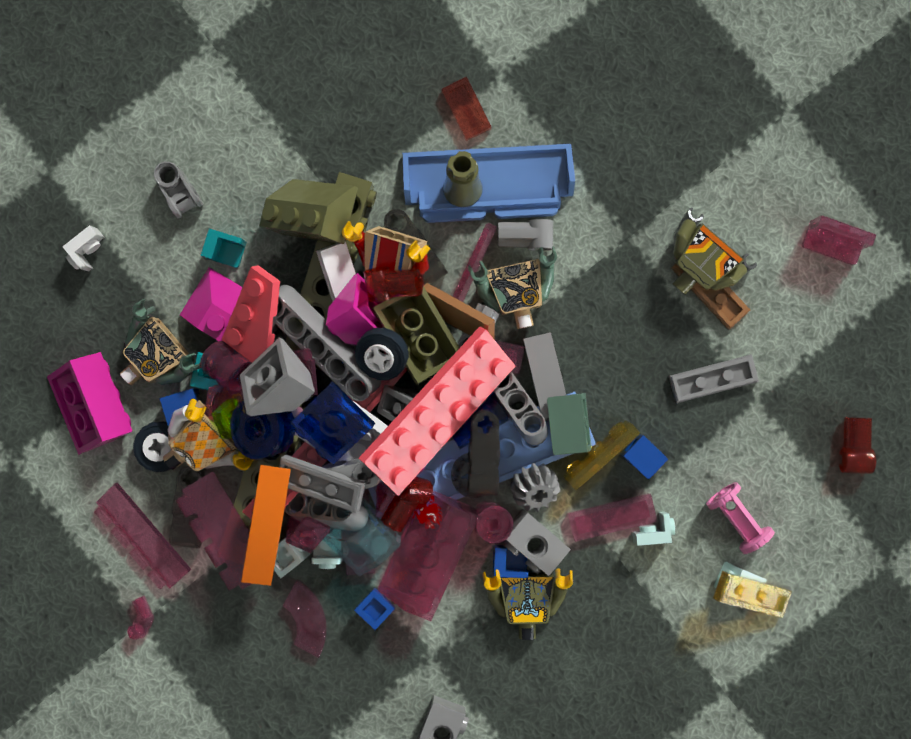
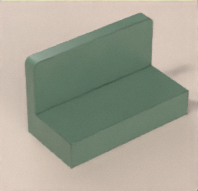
(569, 424)

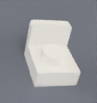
(84, 242)

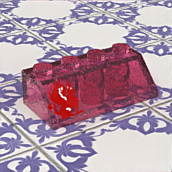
(428, 554)

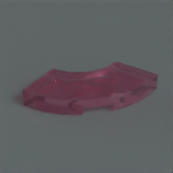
(309, 618)

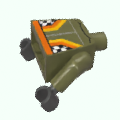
(705, 258)

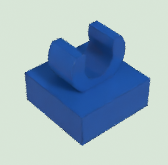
(374, 608)

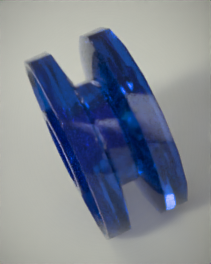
(261, 434)

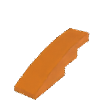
(265, 525)

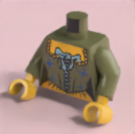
(527, 599)

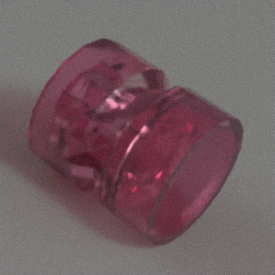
(224, 365)
(493, 522)

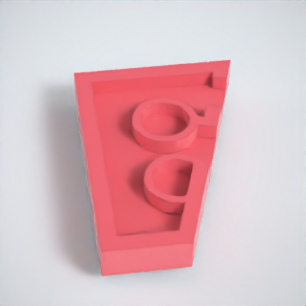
(252, 318)

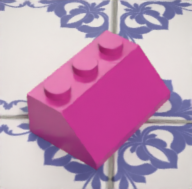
(89, 402)

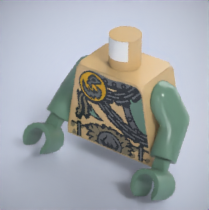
(516, 287)
(154, 350)

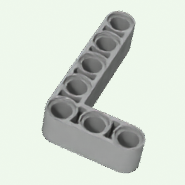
(327, 355)

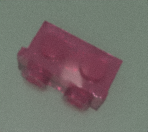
(837, 239)

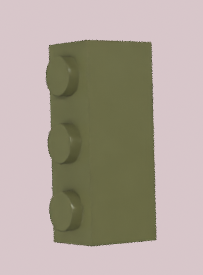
(310, 210)
(423, 331)

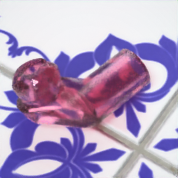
(143, 619)

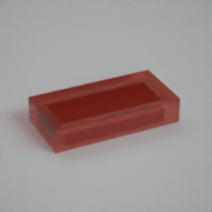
(466, 108)

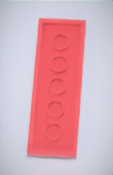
(437, 411)

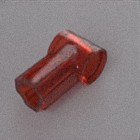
(385, 284)
(857, 450)
(404, 505)

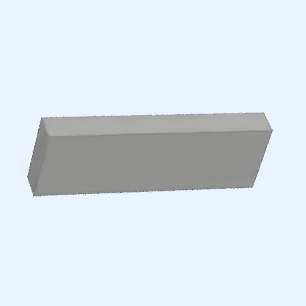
(544, 369)
(713, 378)
(324, 484)

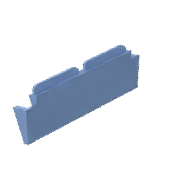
(513, 180)

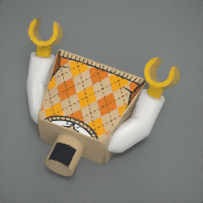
(198, 442)

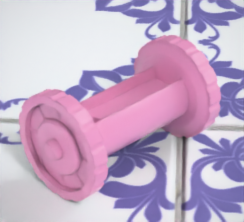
(740, 518)

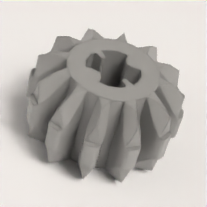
(535, 487)

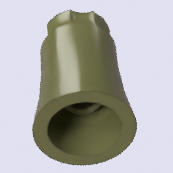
(462, 180)

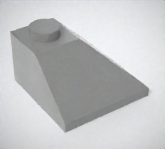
(276, 381)

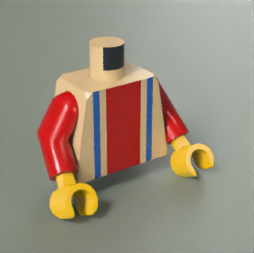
(387, 248)

